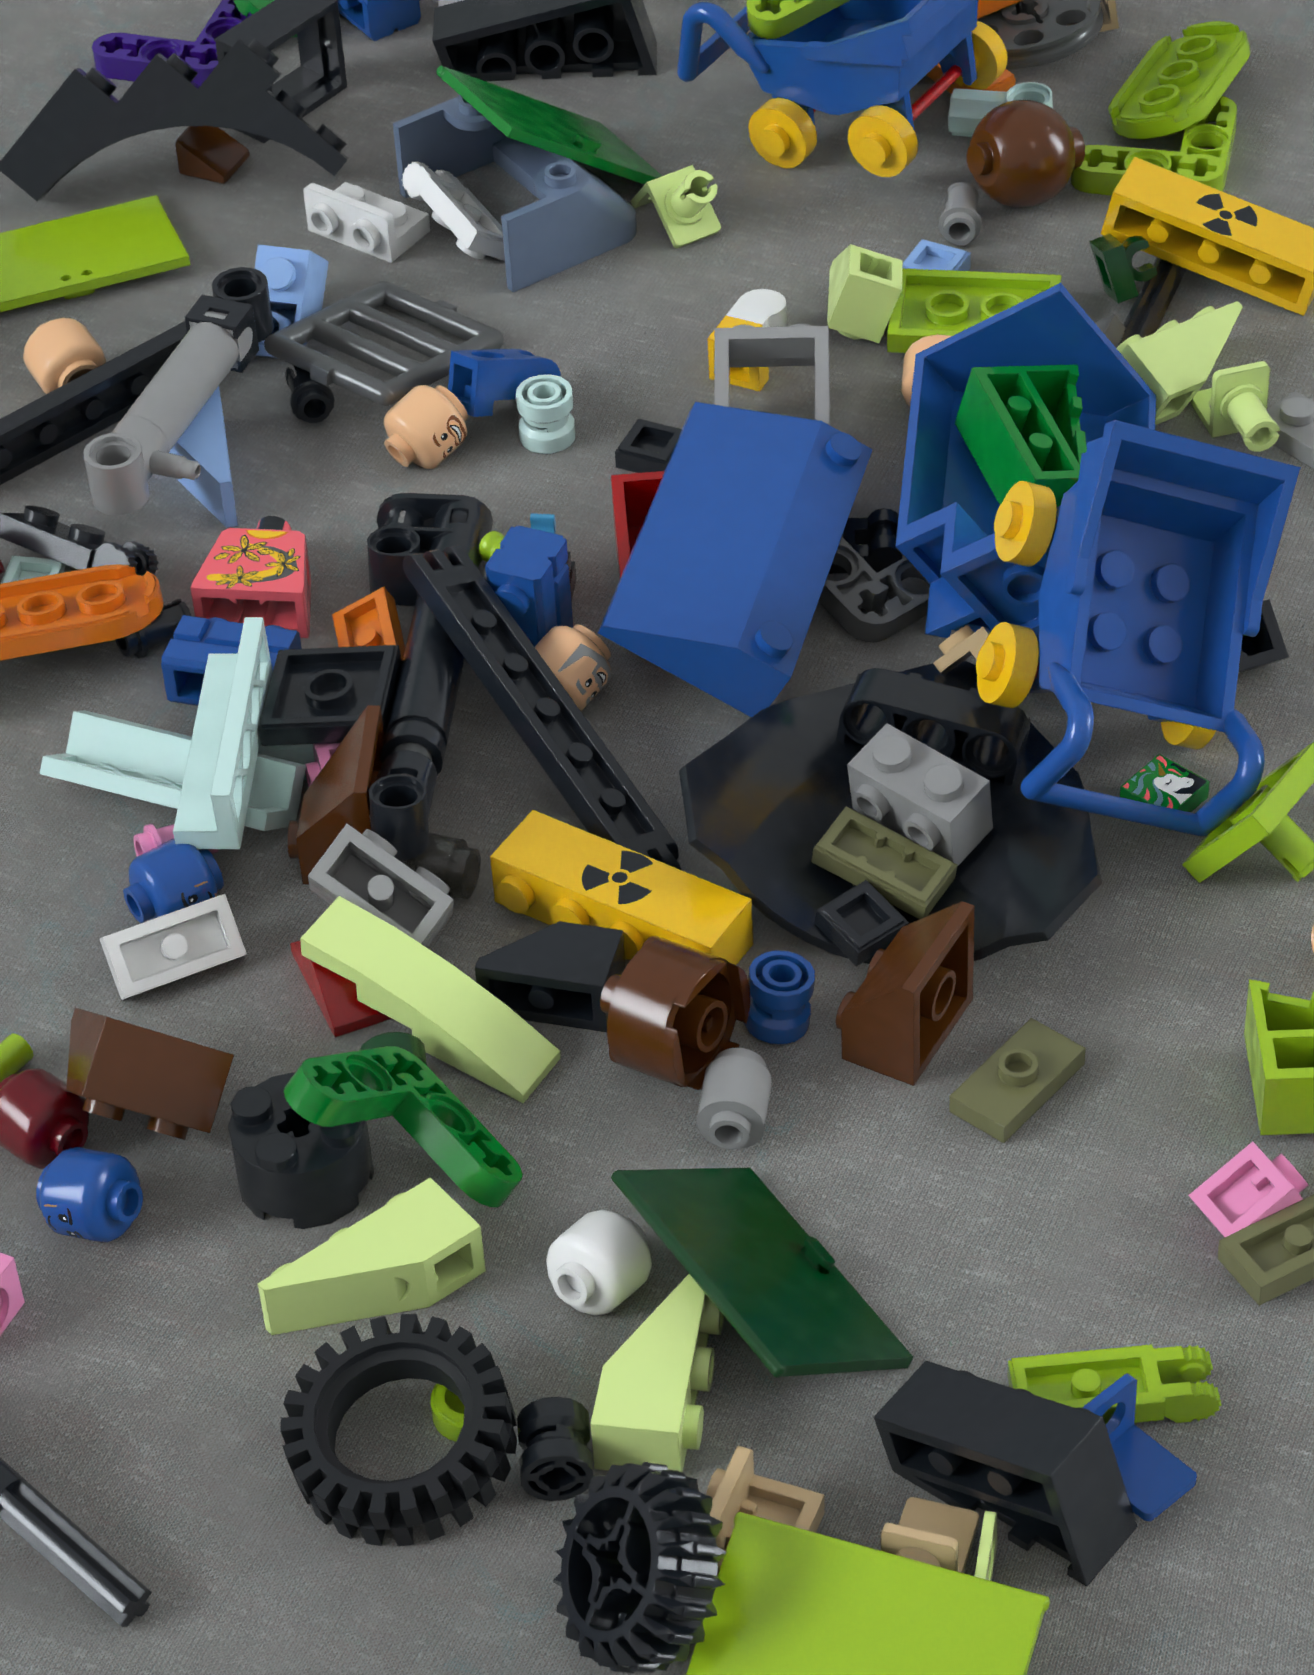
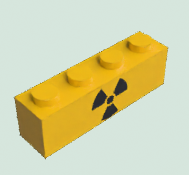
(1215, 234)
(586, 880)

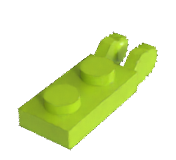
(1083, 1375)

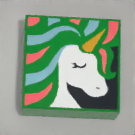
(1166, 785)

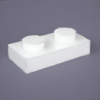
(173, 946)

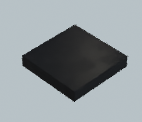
(324, 691)

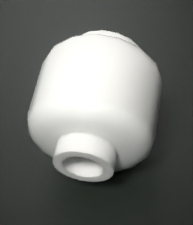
(601, 1259)

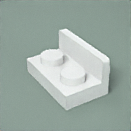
(364, 220)

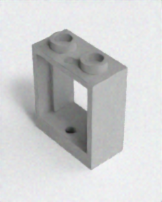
(773, 347)

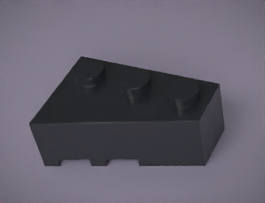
(1014, 1455)

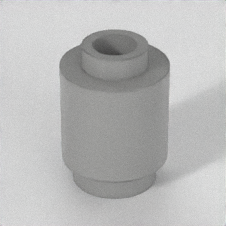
(734, 1099)

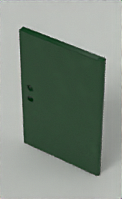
(763, 1271)

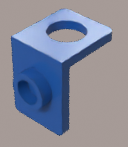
(1148, 1470)

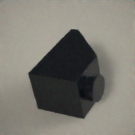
(556, 974)

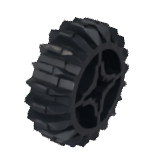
(639, 1568)

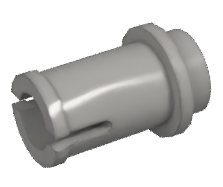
(960, 219)

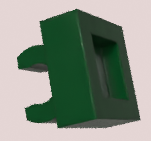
(1116, 267)

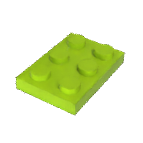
(955, 300)

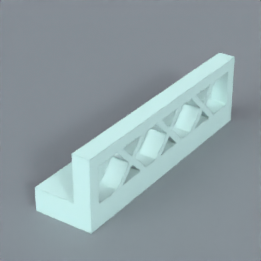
(225, 744)
(152, 766)

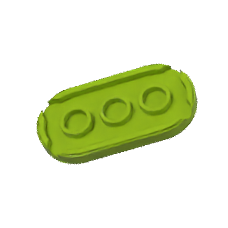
(1179, 80)

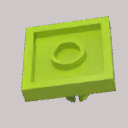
(1265, 821)

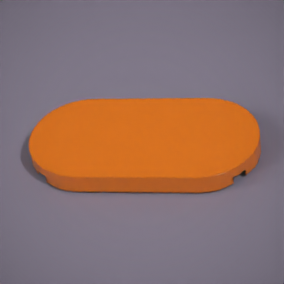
(75, 609)

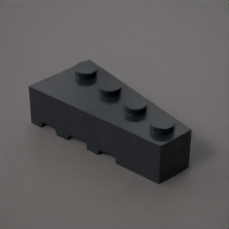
(544, 38)

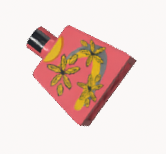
(257, 576)

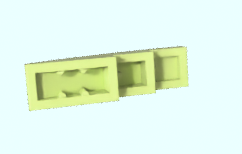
(433, 998)

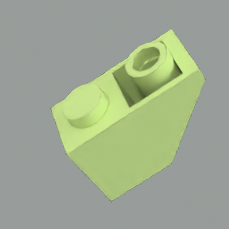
(863, 292)

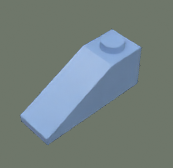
(207, 444)

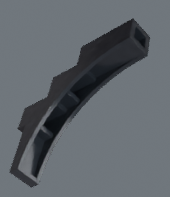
(234, 96)

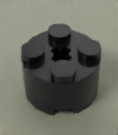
(292, 1164)

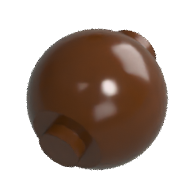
(1024, 153)

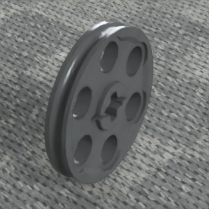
(1046, 26)

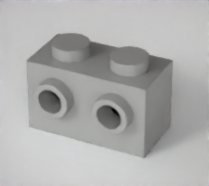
(920, 794)
(371, 877)

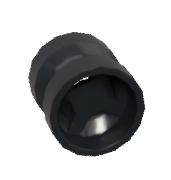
(555, 1451)

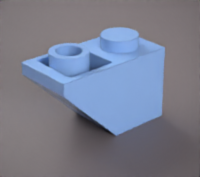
(294, 284)

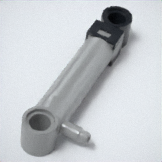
(219, 339)

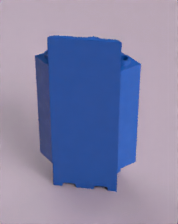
(944, 496)

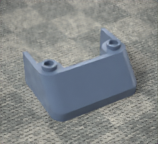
(575, 208)

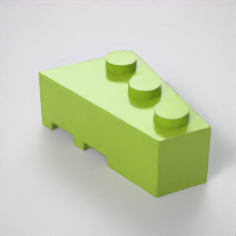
(1280, 1059)

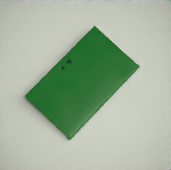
(550, 127)

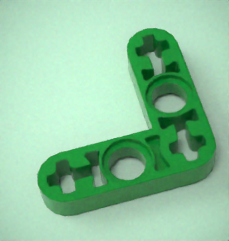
(400, 1085)

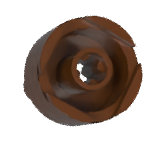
(673, 1011)

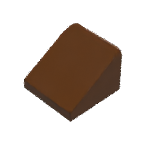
(209, 153)

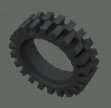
(423, 1498)

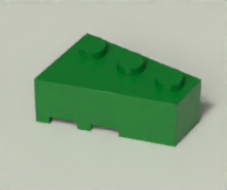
(1024, 426)

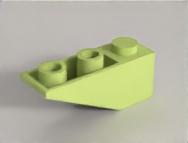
(1180, 356)
(382, 1265)
(652, 1384)

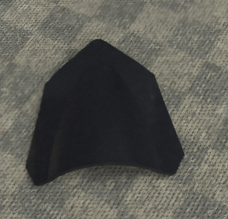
(783, 780)

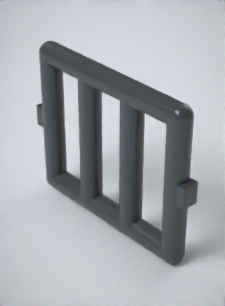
(361, 310)

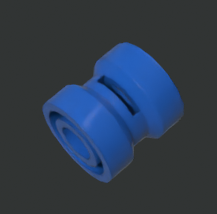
(780, 997)

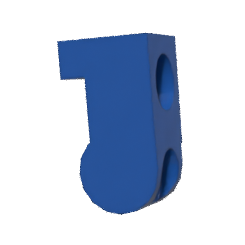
(493, 375)

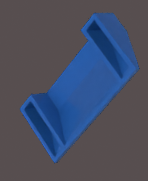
(737, 550)

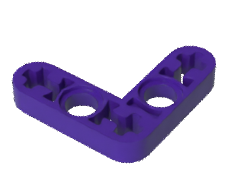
(127, 55)

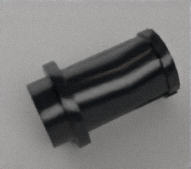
(309, 398)
(156, 633)

